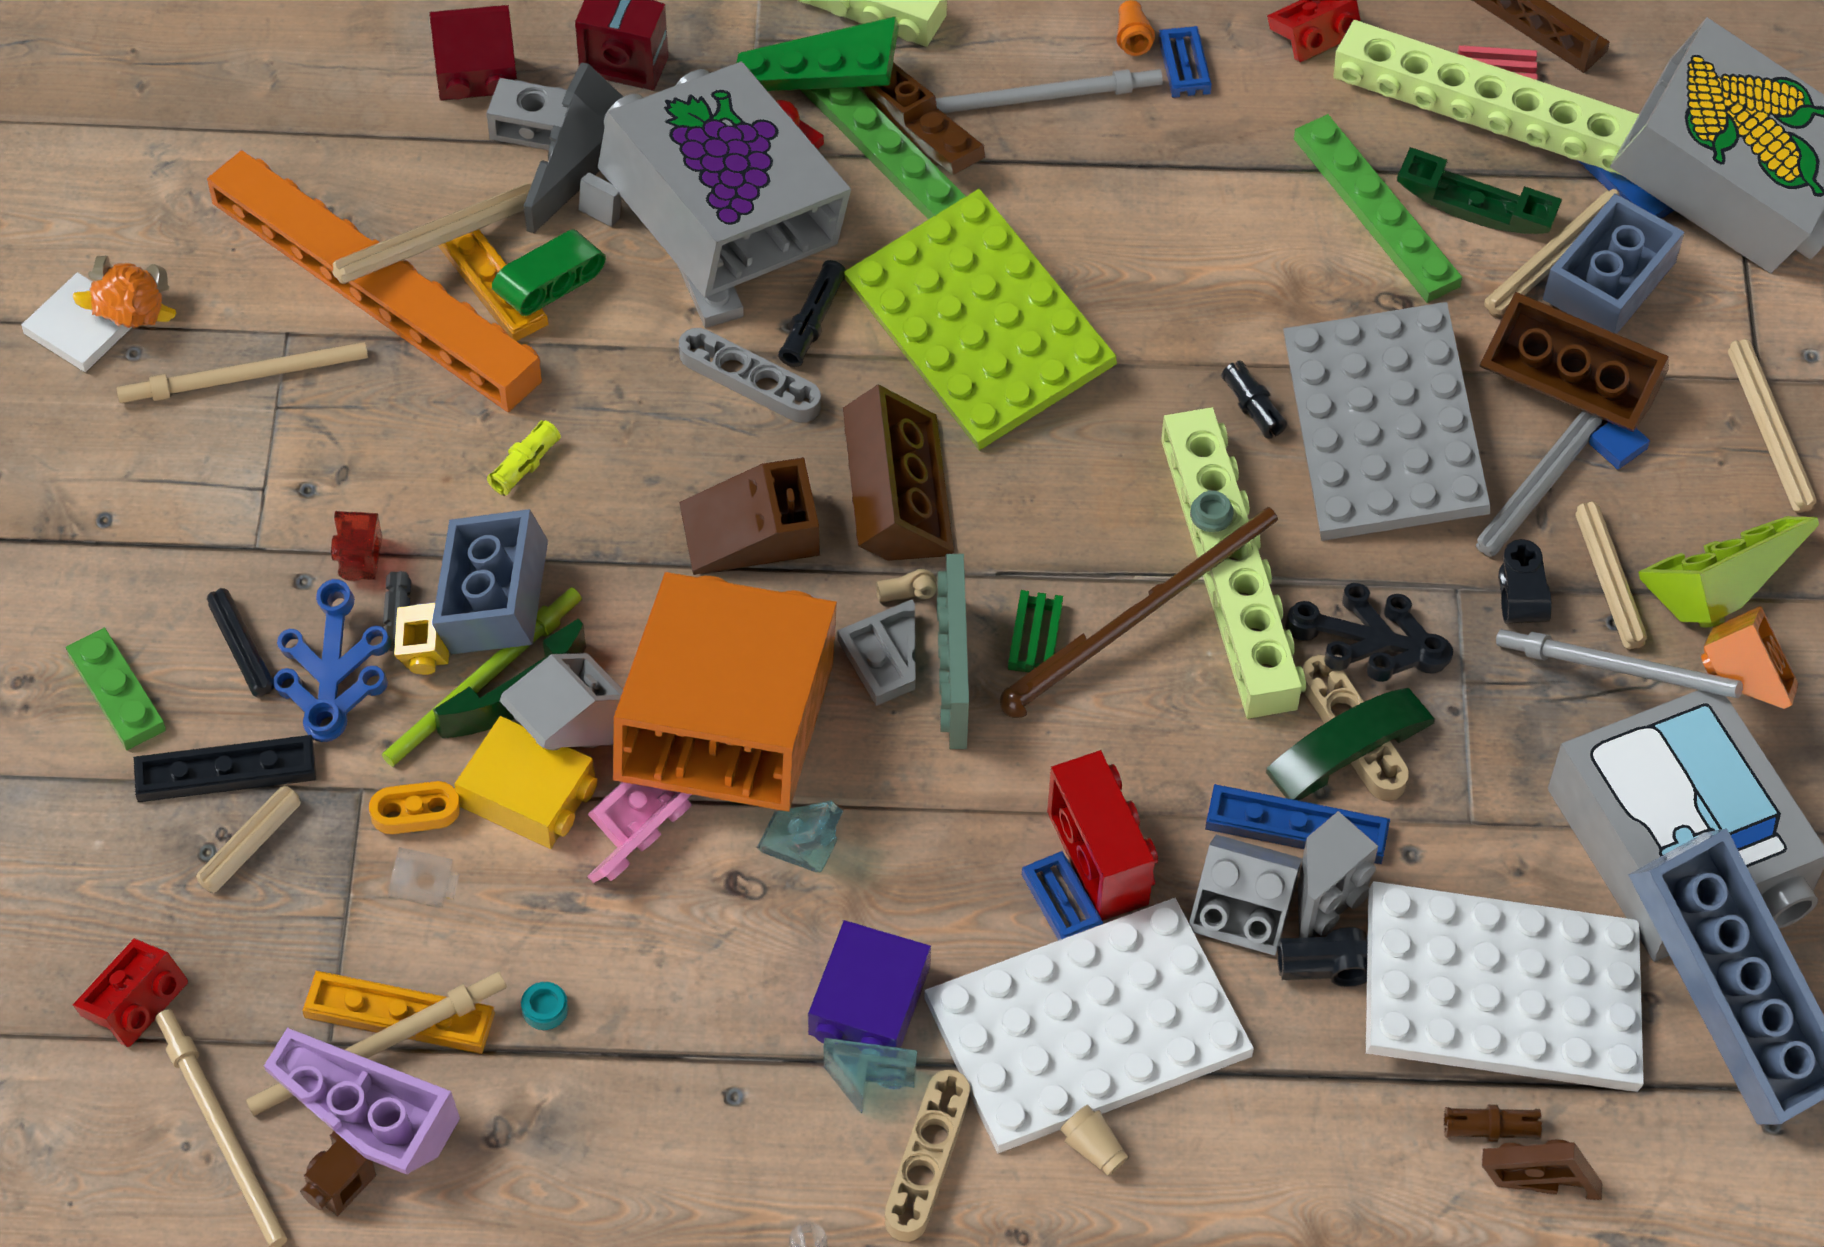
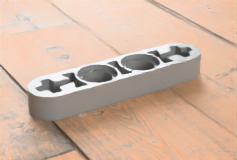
(753, 370)

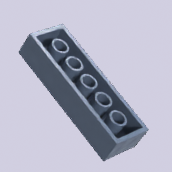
(1738, 973)

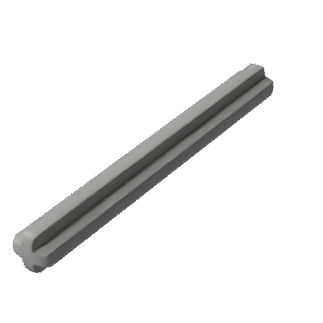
(1537, 484)

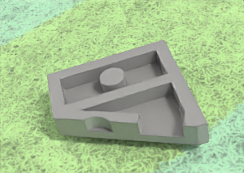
(883, 651)

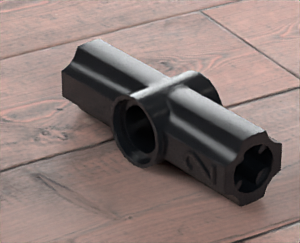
(1334, 957)

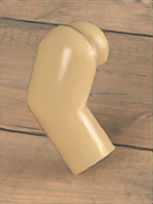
(918, 584)

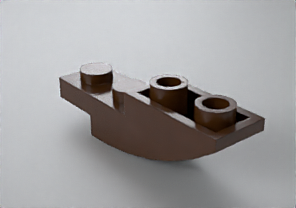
(916, 115)

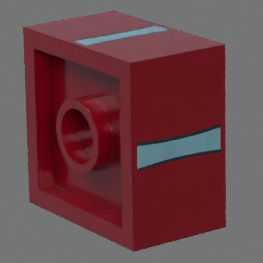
(623, 40)

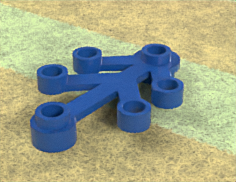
(332, 667)

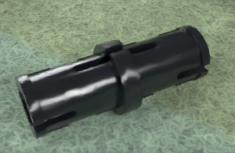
(1254, 399)

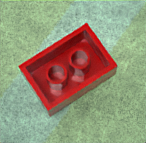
(1101, 834)

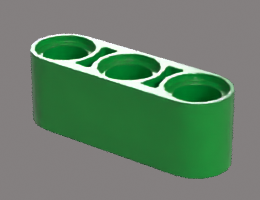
(548, 272)

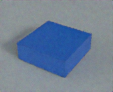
(1618, 444)

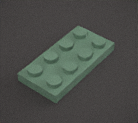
(953, 651)

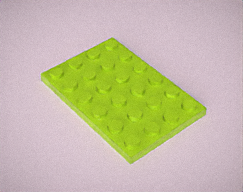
(980, 319)

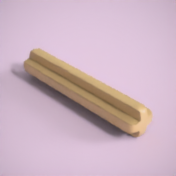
(248, 839)

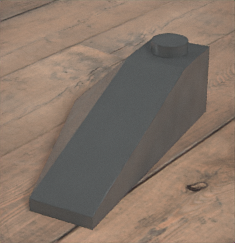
(572, 148)

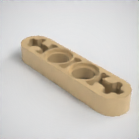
(1367, 766)
(925, 1154)

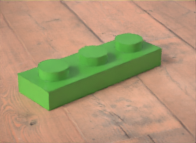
(115, 688)

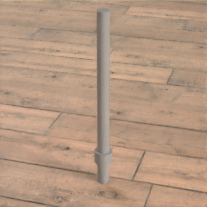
(1120, 82)
(1542, 647)

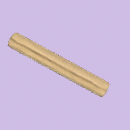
(1611, 575)

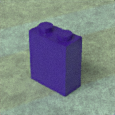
(869, 987)

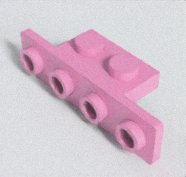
(631, 820)

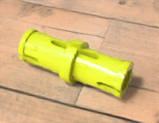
(523, 457)

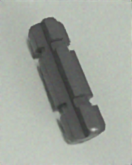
(399, 588)

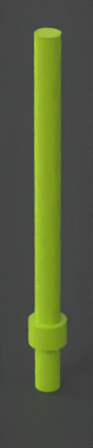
(546, 622)

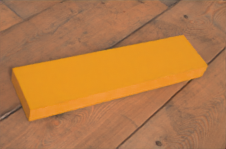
(478, 266)
(379, 1006)

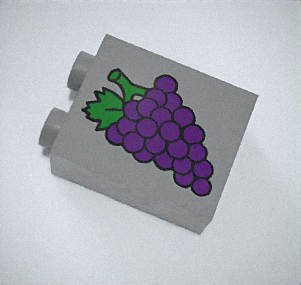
(722, 177)

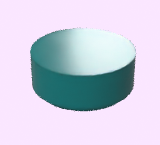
(544, 1005)

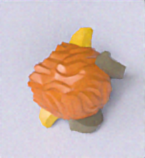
(126, 293)

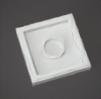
(72, 329)

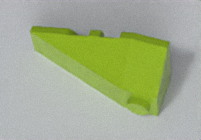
(1728, 573)

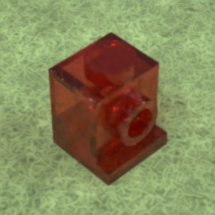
(356, 545)

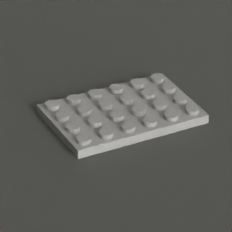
(1385, 421)

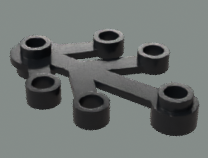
(1419, 649)

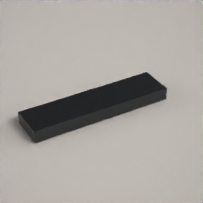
(224, 768)

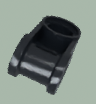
(1524, 584)

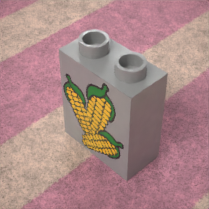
(1733, 148)

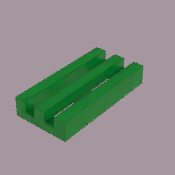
(1040, 604)

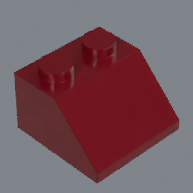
(472, 50)

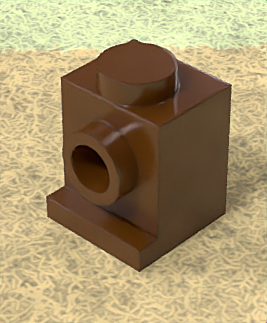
(336, 1176)

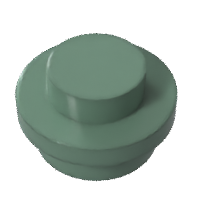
(1211, 511)

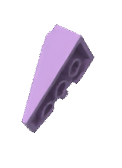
(366, 1103)

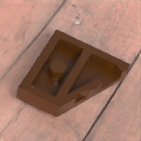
(1541, 1167)

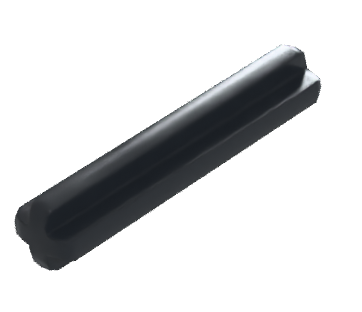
(240, 642)

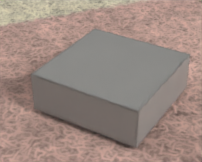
(599, 199)

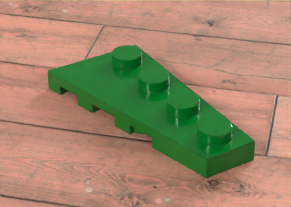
(831, 59)

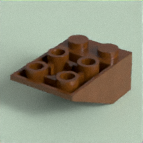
(752, 519)

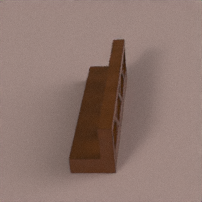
(1551, 29)

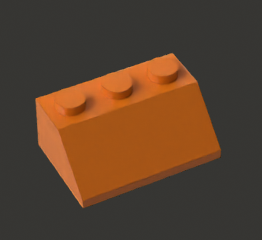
(1751, 653)

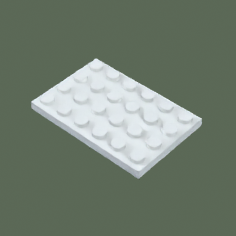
(1504, 987)
(1087, 1024)

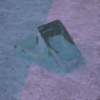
(802, 835)
(858, 1063)

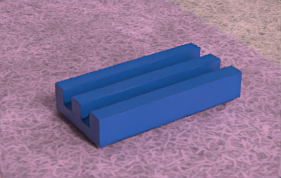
(1188, 84)
(1045, 903)

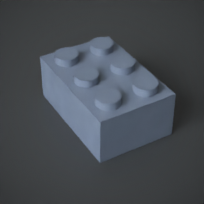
(1613, 265)
(490, 582)

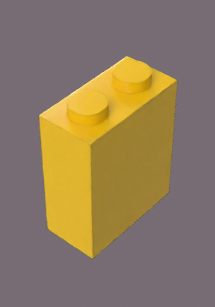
(525, 784)

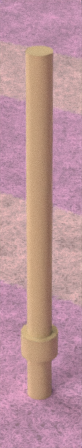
(161, 387)
(460, 1001)
(184, 1056)

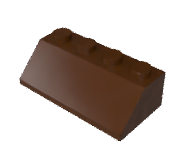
(1576, 362)
(897, 477)

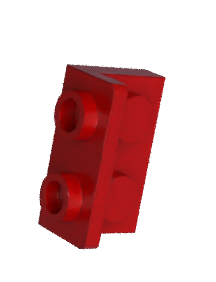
(1314, 24)
(132, 991)

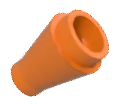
(1134, 30)

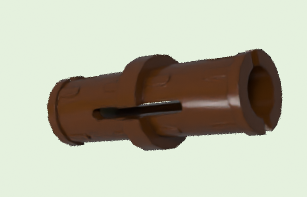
(1492, 1123)

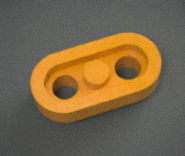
(415, 806)

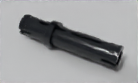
(818, 303)

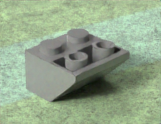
(565, 702)
(1333, 874)
(1244, 894)

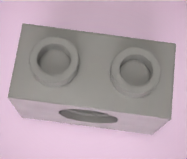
(525, 113)

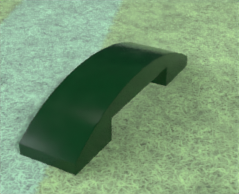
(1476, 201)
(469, 714)
(1347, 738)

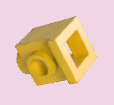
(417, 641)

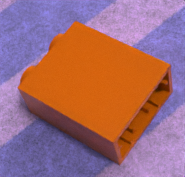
(724, 691)

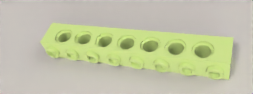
(1482, 95)
(1261, 688)

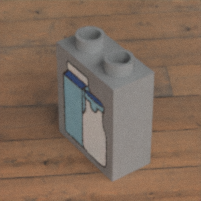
(1672, 777)

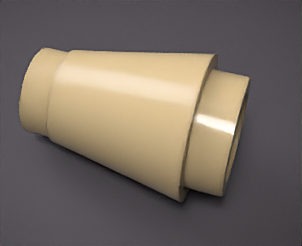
(1094, 1139)

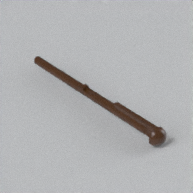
(1082, 649)

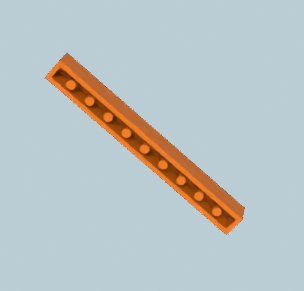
(393, 295)

